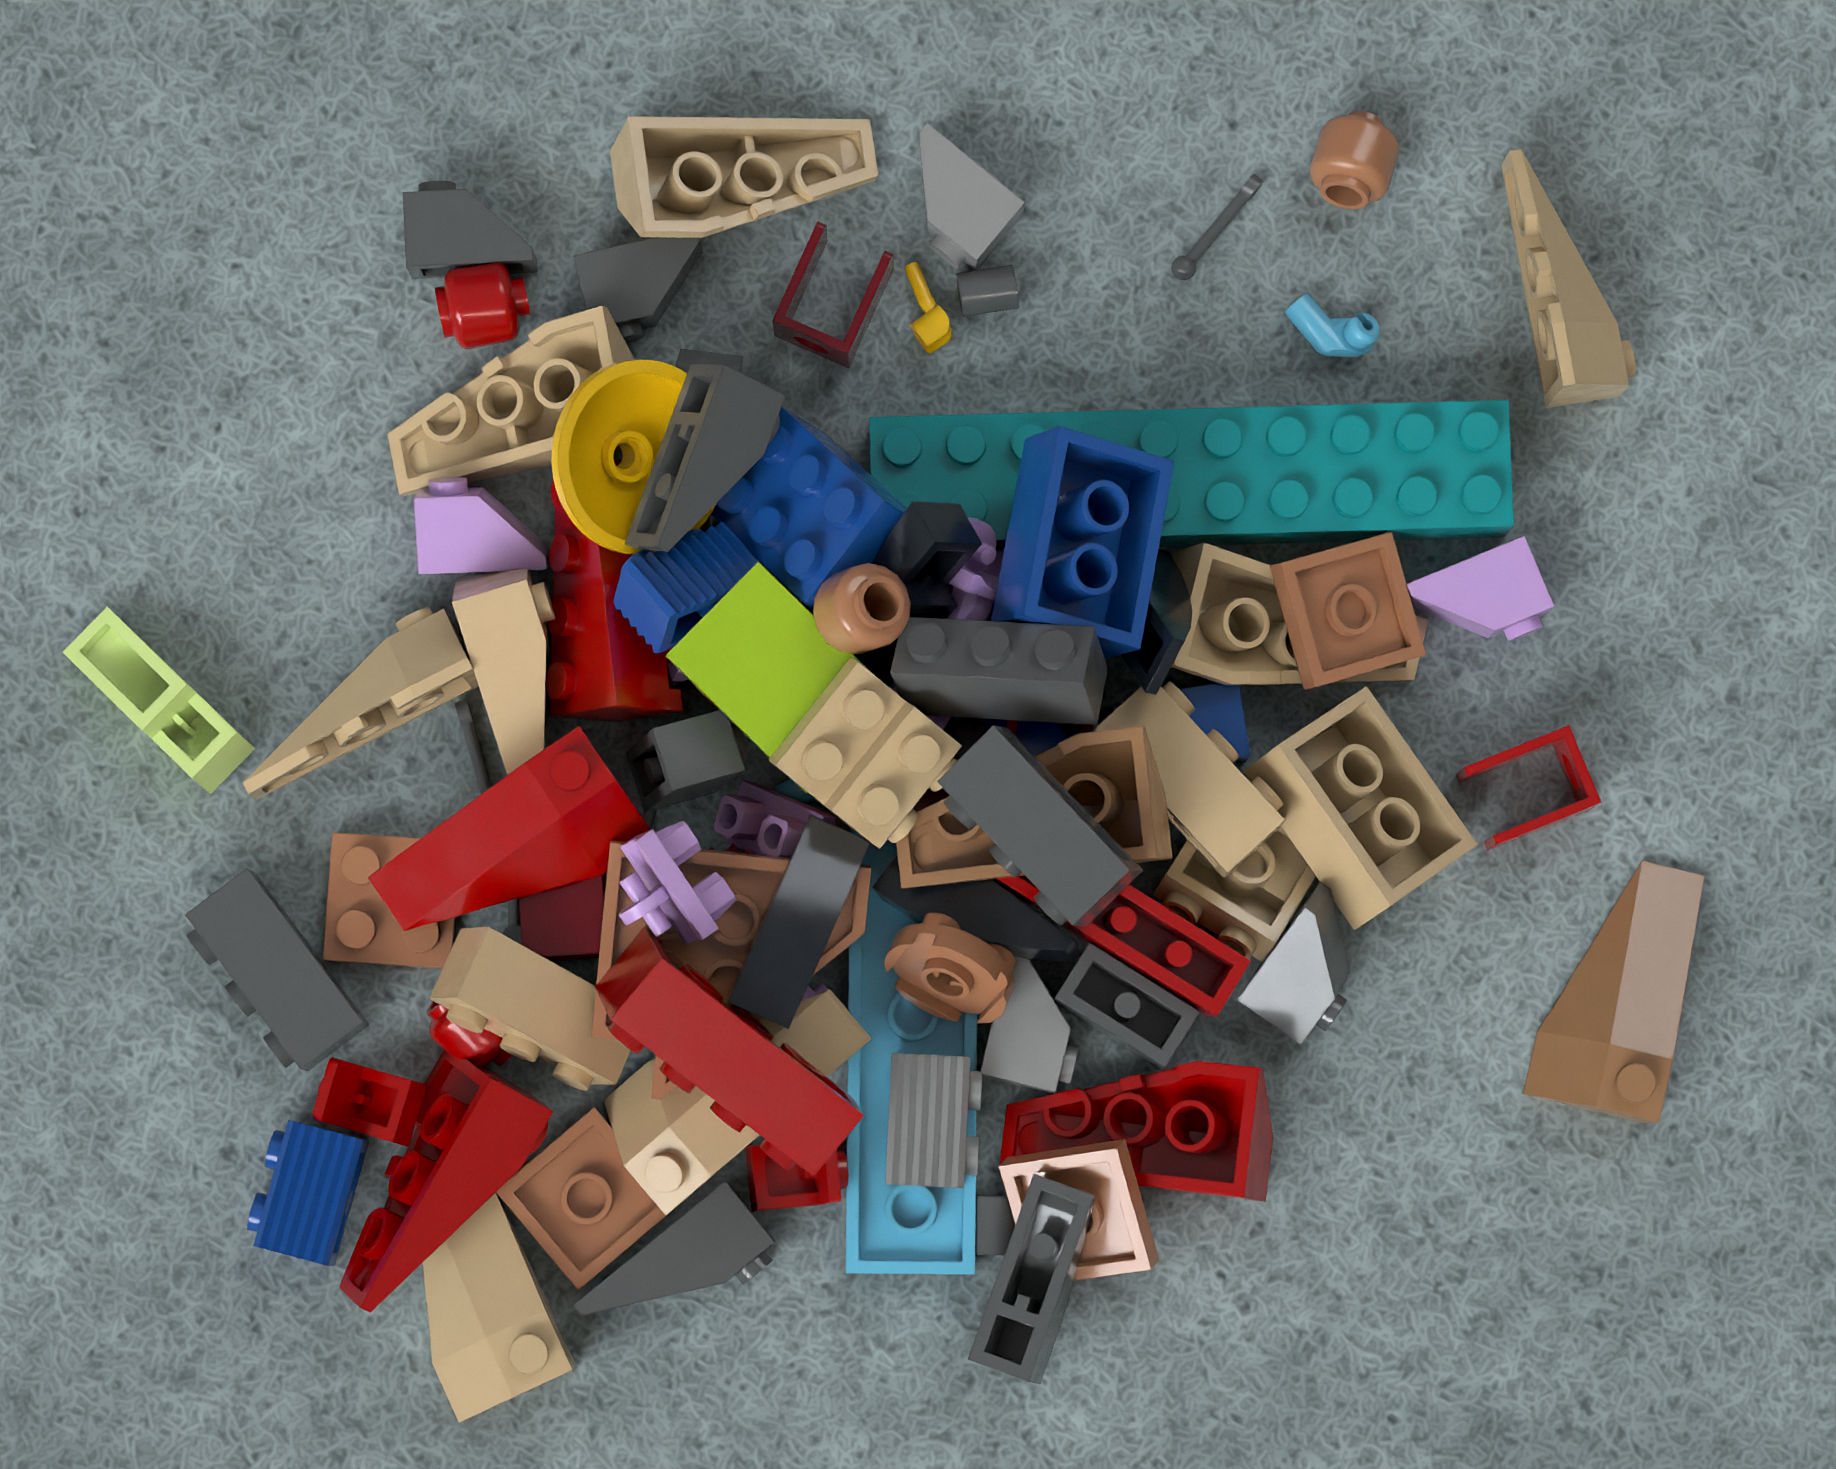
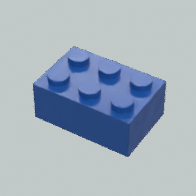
(808, 509)
(1084, 537)

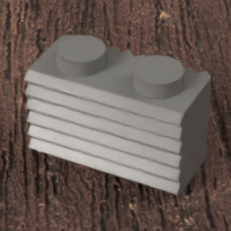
(930, 1120)

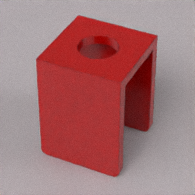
(1573, 768)

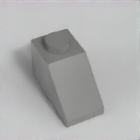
(963, 203)
(1030, 1037)

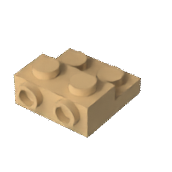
(866, 755)
(1248, 904)

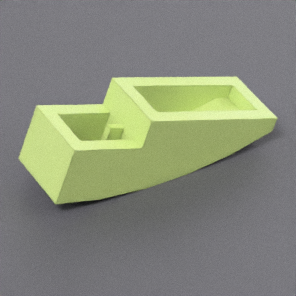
(158, 700)

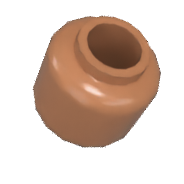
(1354, 160)
(861, 608)

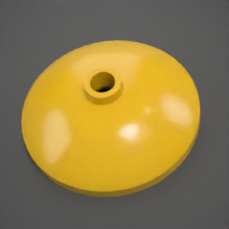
(613, 407)

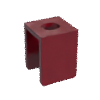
(816, 341)
(564, 920)

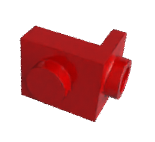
(368, 1101)
(777, 1188)

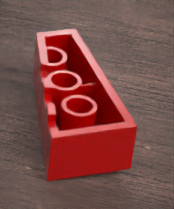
(596, 656)
(725, 1056)

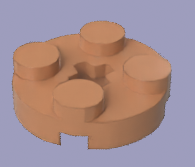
(951, 970)

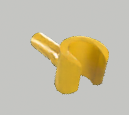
(934, 325)

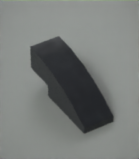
(926, 554)
(1165, 625)
(983, 911)
(798, 921)

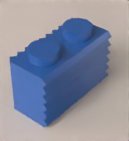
(676, 588)
(308, 1192)

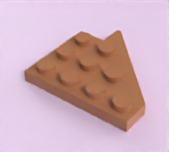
(724, 951)

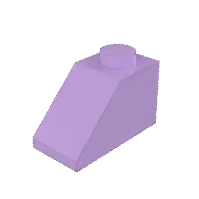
(471, 532)
(1488, 592)

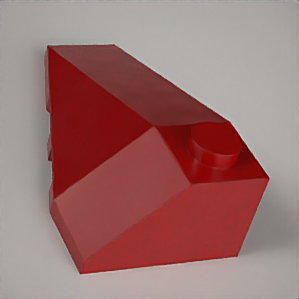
(515, 840)
(1184, 1127)
(464, 1148)

